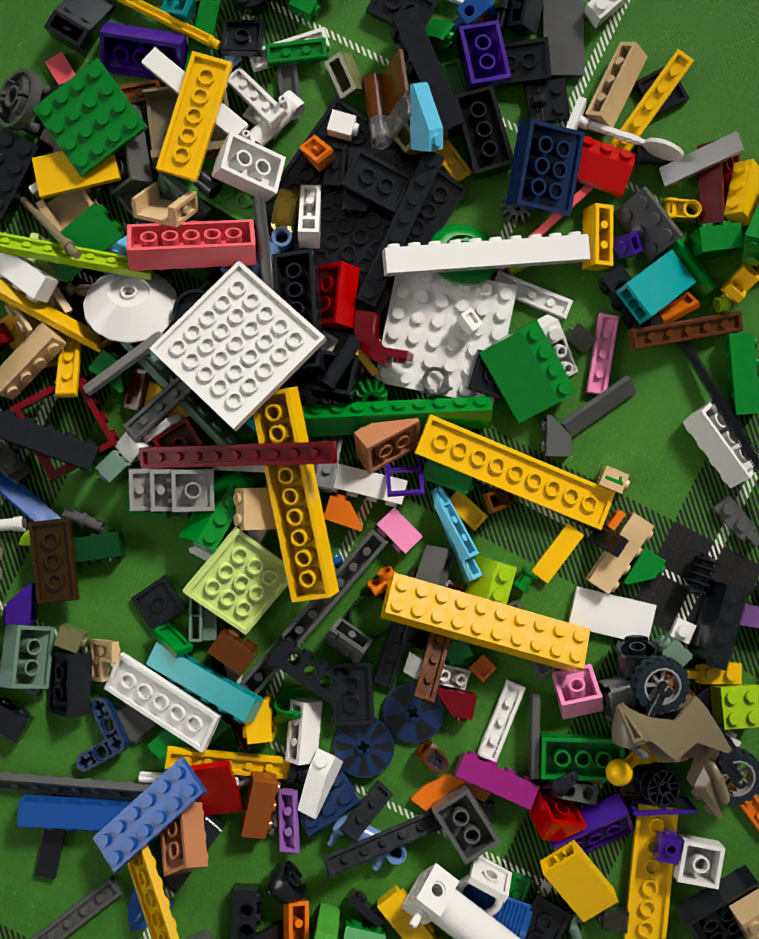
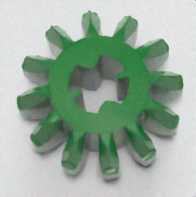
(371, 391)

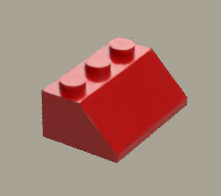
(605, 166)
(338, 294)

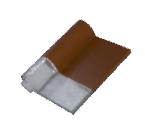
(387, 101)

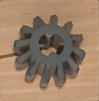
(513, 214)

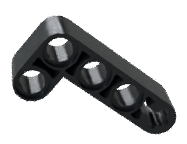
(212, 828)

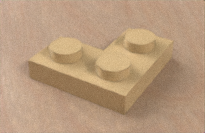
(103, 653)

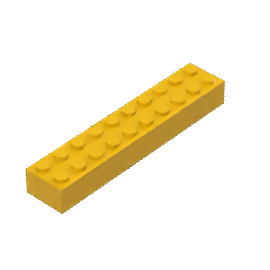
(296, 502)
(485, 623)

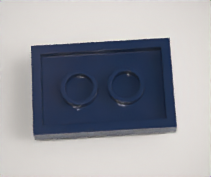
(339, 801)

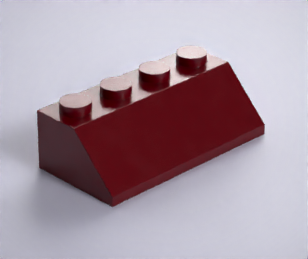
(714, 189)

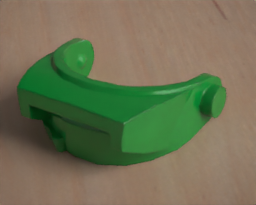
(281, 702)

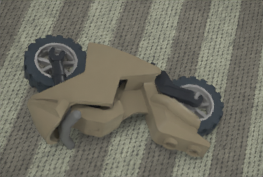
(681, 726)

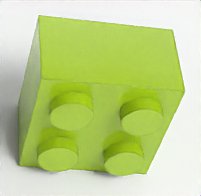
(735, 705)

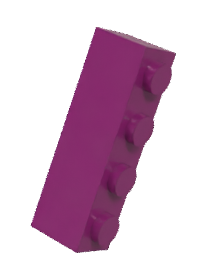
(495, 780)

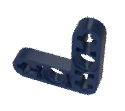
(110, 741)

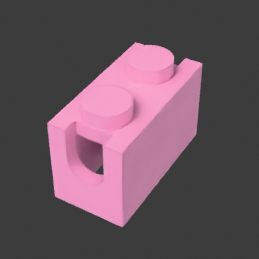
(399, 531)

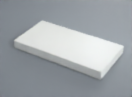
(611, 614)

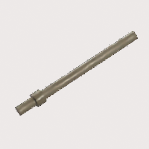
(65, 243)

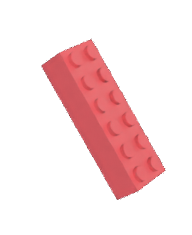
(191, 245)

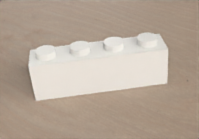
(719, 444)

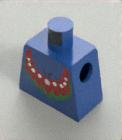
(474, 12)

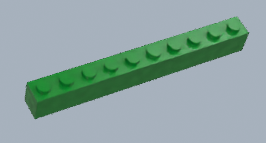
(349, 417)

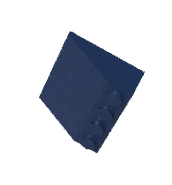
(545, 167)

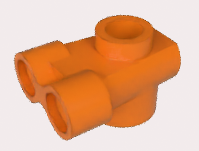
(379, 585)

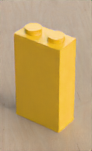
(578, 881)

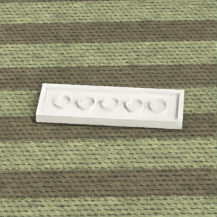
(163, 702)

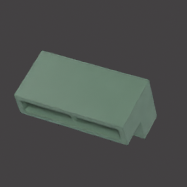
(202, 623)

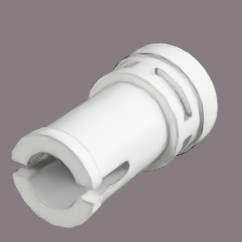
(16, 523)

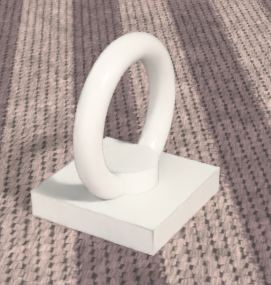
(490, 879)

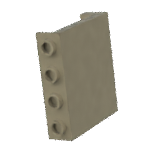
(160, 107)

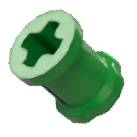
(525, 580)

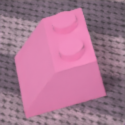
(577, 692)

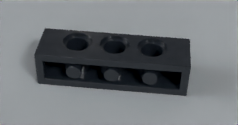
(608, 284)
(329, 691)
(245, 894)

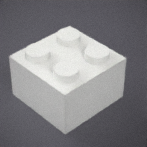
(699, 862)

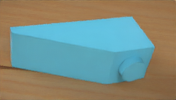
(425, 123)

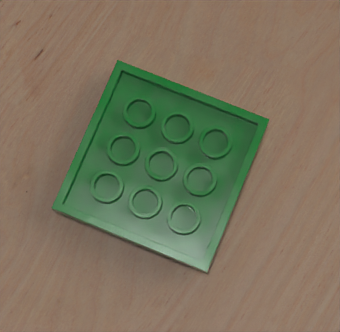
(90, 117)

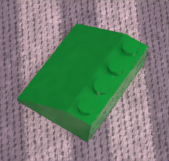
(527, 371)

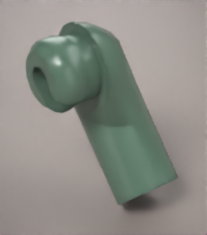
(574, 928)

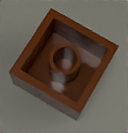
(233, 650)

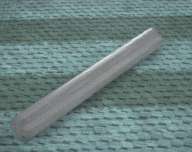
(121, 365)

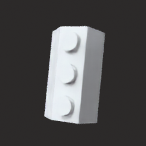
(248, 166)

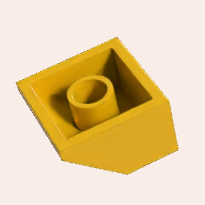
(264, 726)

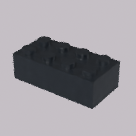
(484, 133)
(15, 171)

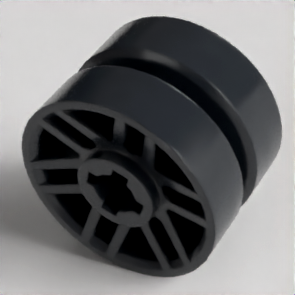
(658, 785)

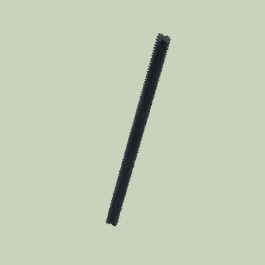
(720, 403)

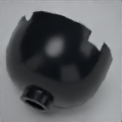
(285, 883)

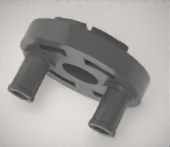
(18, 98)

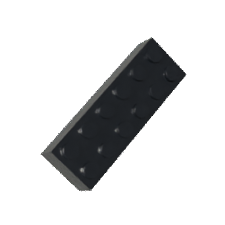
(424, 66)
(299, 285)

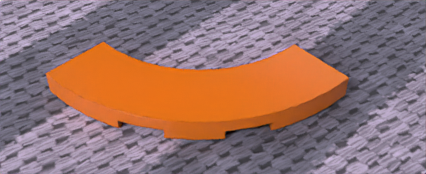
(441, 786)

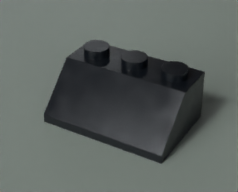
(70, 683)

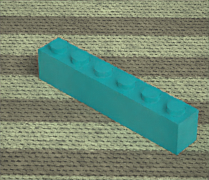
(207, 683)

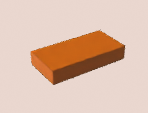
(679, 307)

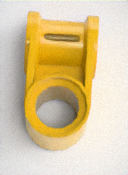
(677, 209)

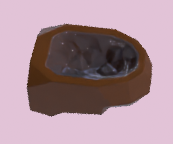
(432, 757)

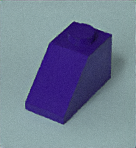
(22, 607)

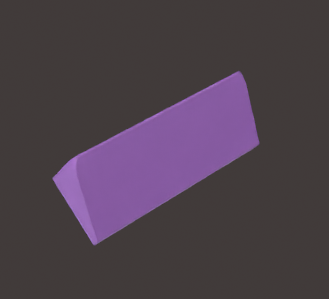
(288, 820)

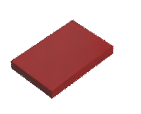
(221, 788)

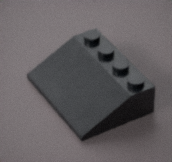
(708, 911)

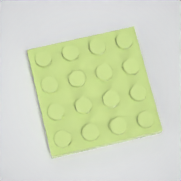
(239, 581)

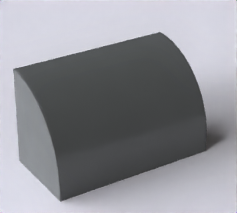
(435, 565)

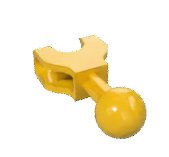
(620, 771)

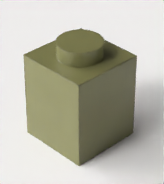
(71, 638)

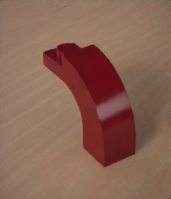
(367, 331)

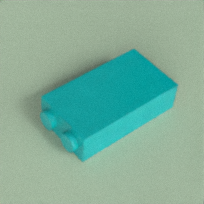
(655, 287)

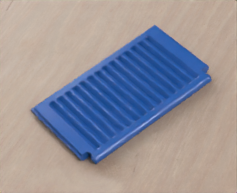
(513, 913)

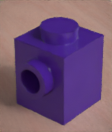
(667, 847)

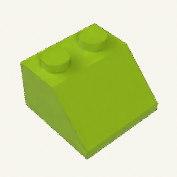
(494, 583)

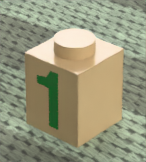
(613, 479)

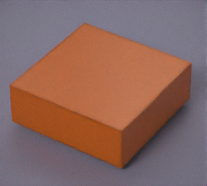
(615, 519)
(482, 667)

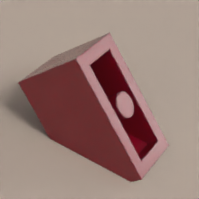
(458, 702)

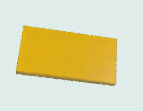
(58, 176)

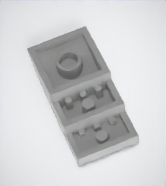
(171, 489)

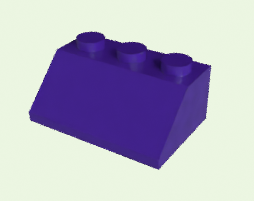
(482, 55)

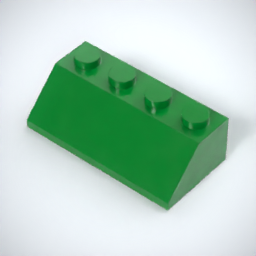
(210, 528)

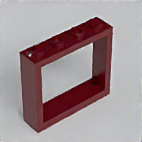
(92, 402)

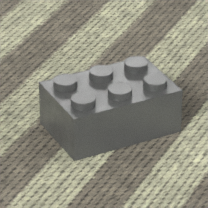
(465, 823)

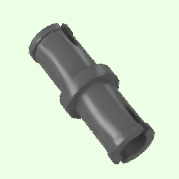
(84, 520)

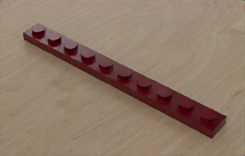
(239, 454)

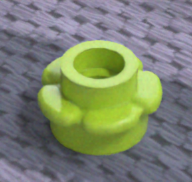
(722, 304)

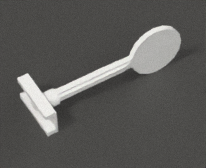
(655, 146)

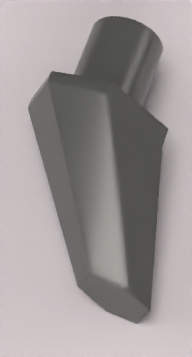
(275, 821)

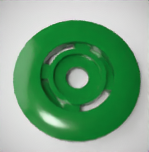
(463, 233)

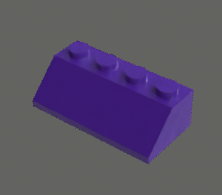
(126, 46)
(605, 824)

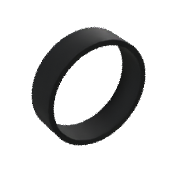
(350, 615)

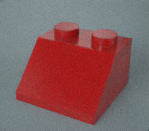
(556, 817)

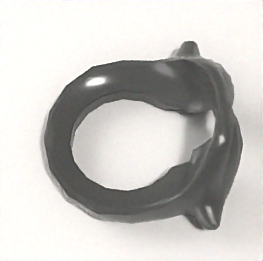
(444, 387)

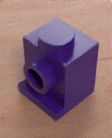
(624, 247)

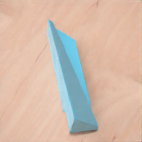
(457, 535)

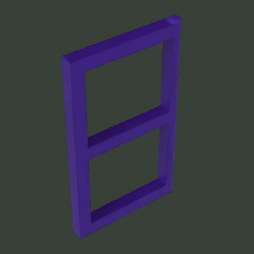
(421, 491)
(661, 811)

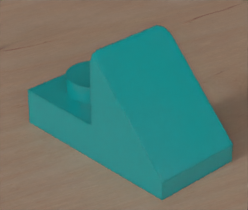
(180, 8)

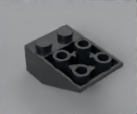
(79, 22)

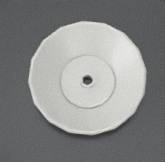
(129, 307)

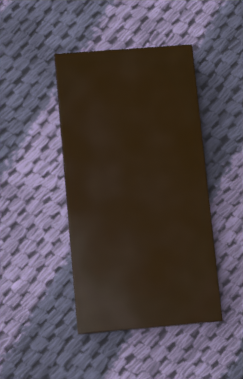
(54, 560)

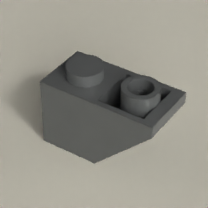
(556, 439)

